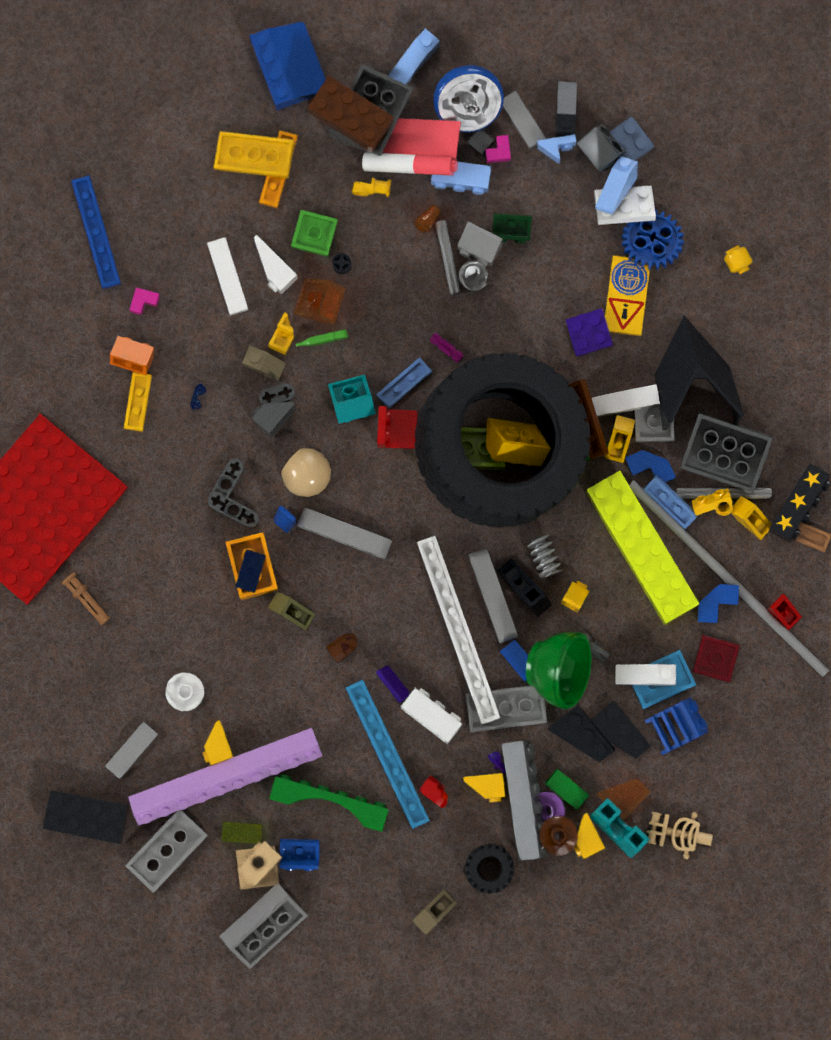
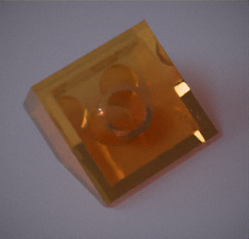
(319, 300)

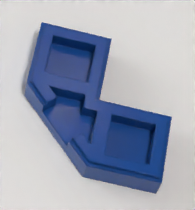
(644, 460)
(720, 595)

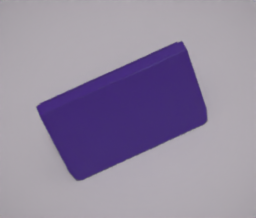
(393, 683)

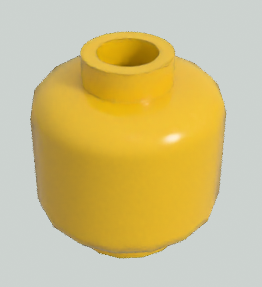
(738, 259)

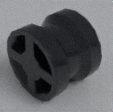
(341, 259)

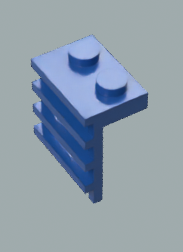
(688, 720)

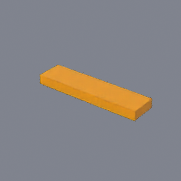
(274, 186)

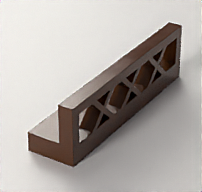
(597, 442)

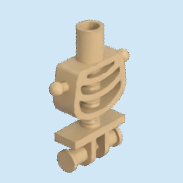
(697, 837)

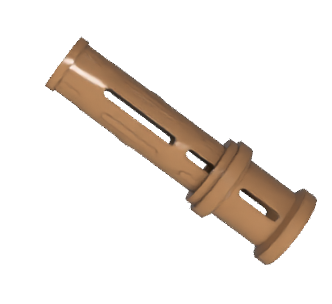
(80, 591)

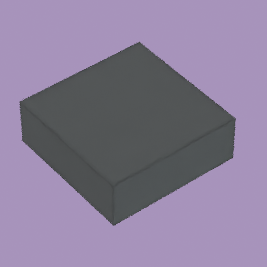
(480, 141)

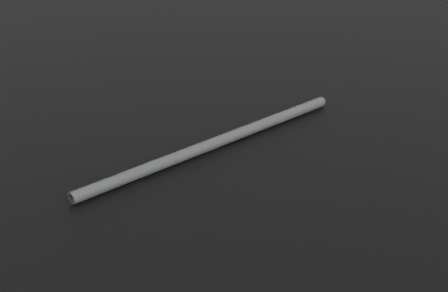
(729, 579)

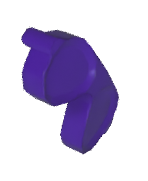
(495, 759)

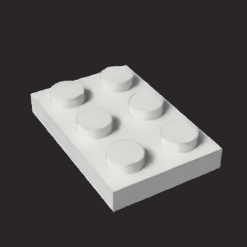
(635, 207)

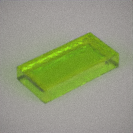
(241, 832)

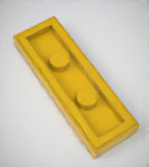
(137, 402)

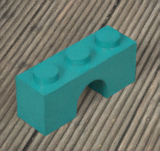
(628, 838)

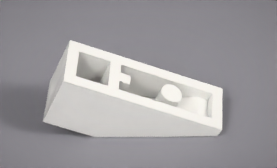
(277, 271)
(646, 674)

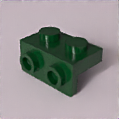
(512, 227)

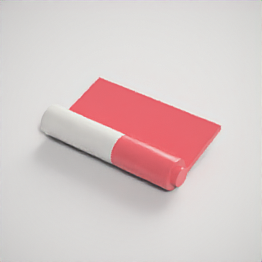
(418, 148)

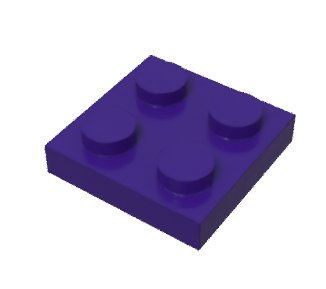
(589, 332)

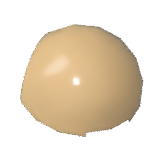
(306, 473)

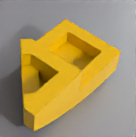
(283, 336)

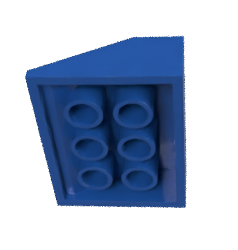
(288, 63)

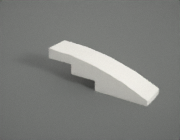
(626, 400)

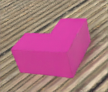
(501, 153)
(141, 298)

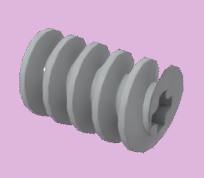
(544, 556)

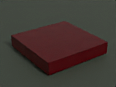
(716, 658)

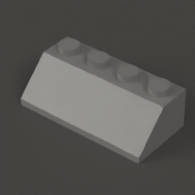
(263, 926)

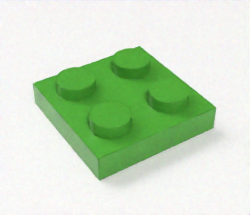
(314, 233)

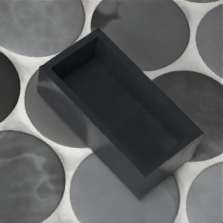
(86, 817)

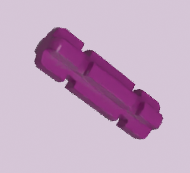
(446, 347)

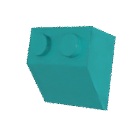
(351, 399)

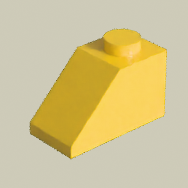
(620, 438)
(751, 517)
(575, 596)
(217, 746)
(487, 786)
(588, 838)

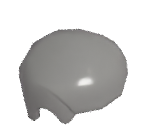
(473, 275)

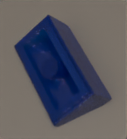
(250, 571)

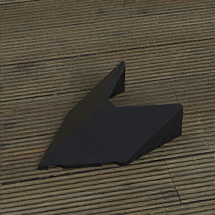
(687, 359)

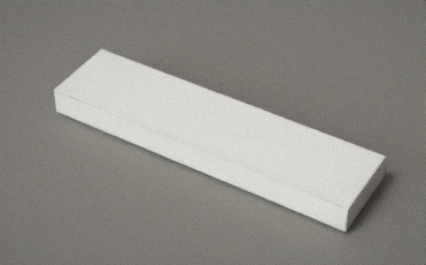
(227, 276)

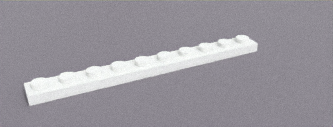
(458, 630)

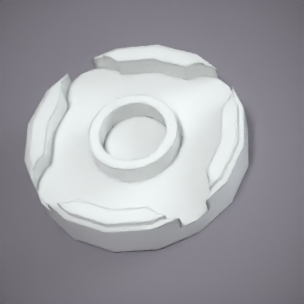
(184, 691)

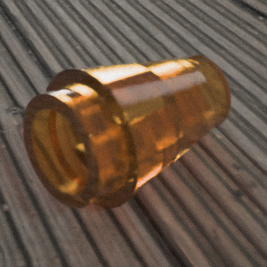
(426, 220)

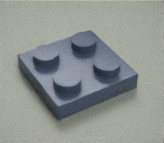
(632, 139)

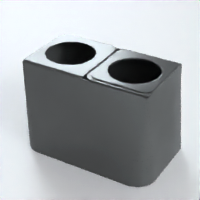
(601, 147)

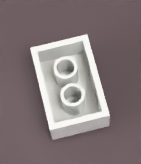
(432, 715)

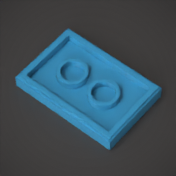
(652, 694)

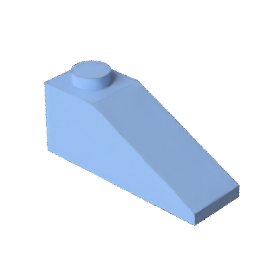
(415, 57)
(617, 185)

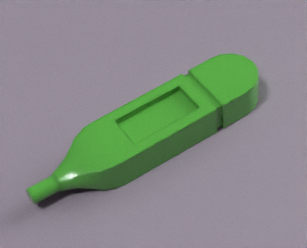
(324, 338)

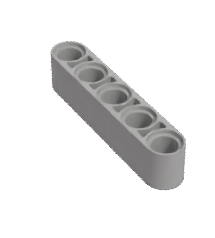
(344, 533)
(493, 595)

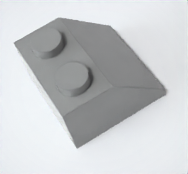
(479, 244)

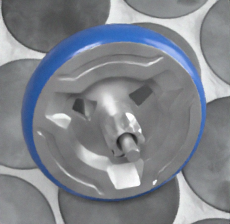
(459, 83)

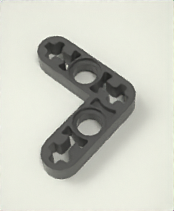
(225, 494)

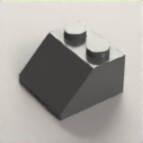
(272, 416)

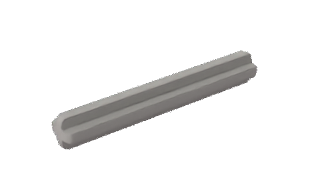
(448, 257)

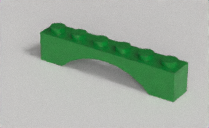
(289, 792)

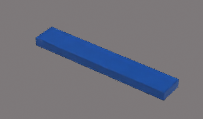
(96, 232)

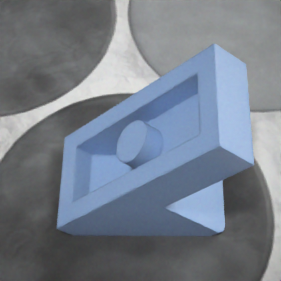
(551, 146)

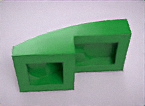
(566, 789)

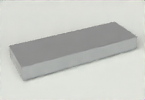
(522, 120)
(131, 750)

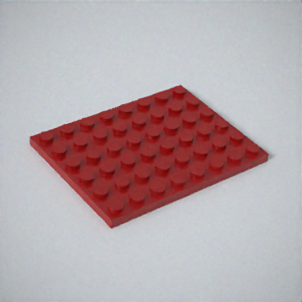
(47, 505)

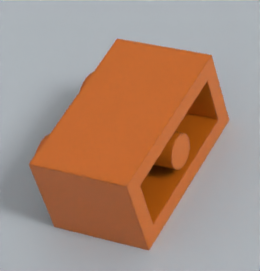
(131, 355)

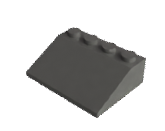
(383, 92)
(726, 451)

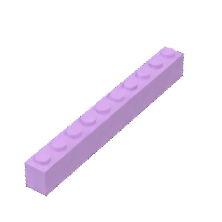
(225, 776)

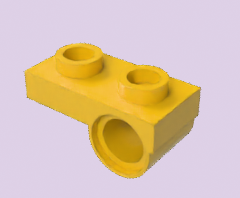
(710, 502)

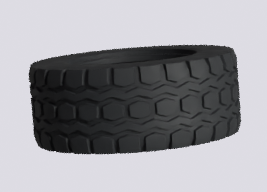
(552, 407)

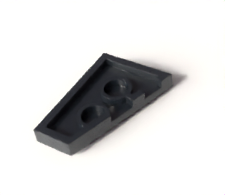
(620, 730)
(583, 734)

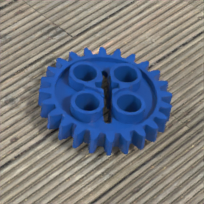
(646, 254)

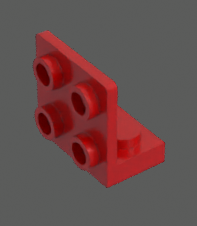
(396, 428)

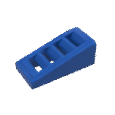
(284, 519)

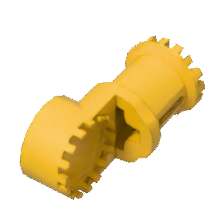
(376, 186)

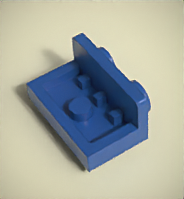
(299, 854)

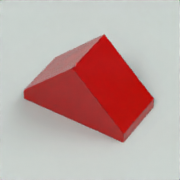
(784, 612)

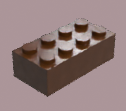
(350, 114)

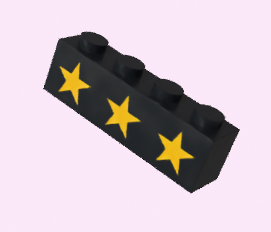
(799, 503)

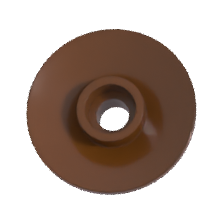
(566, 831)

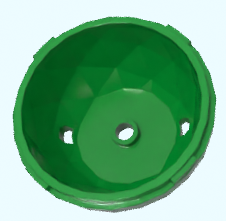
(560, 668)

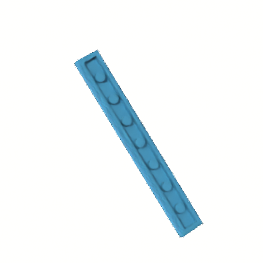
(387, 754)

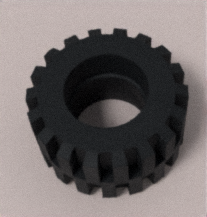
(505, 861)

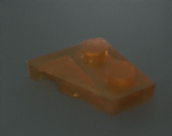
(625, 796)

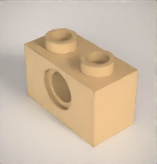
(270, 857)

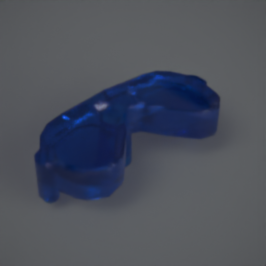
(199, 390)

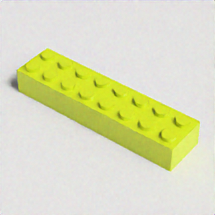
(642, 547)

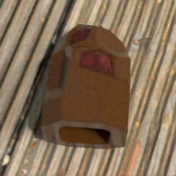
(342, 647)

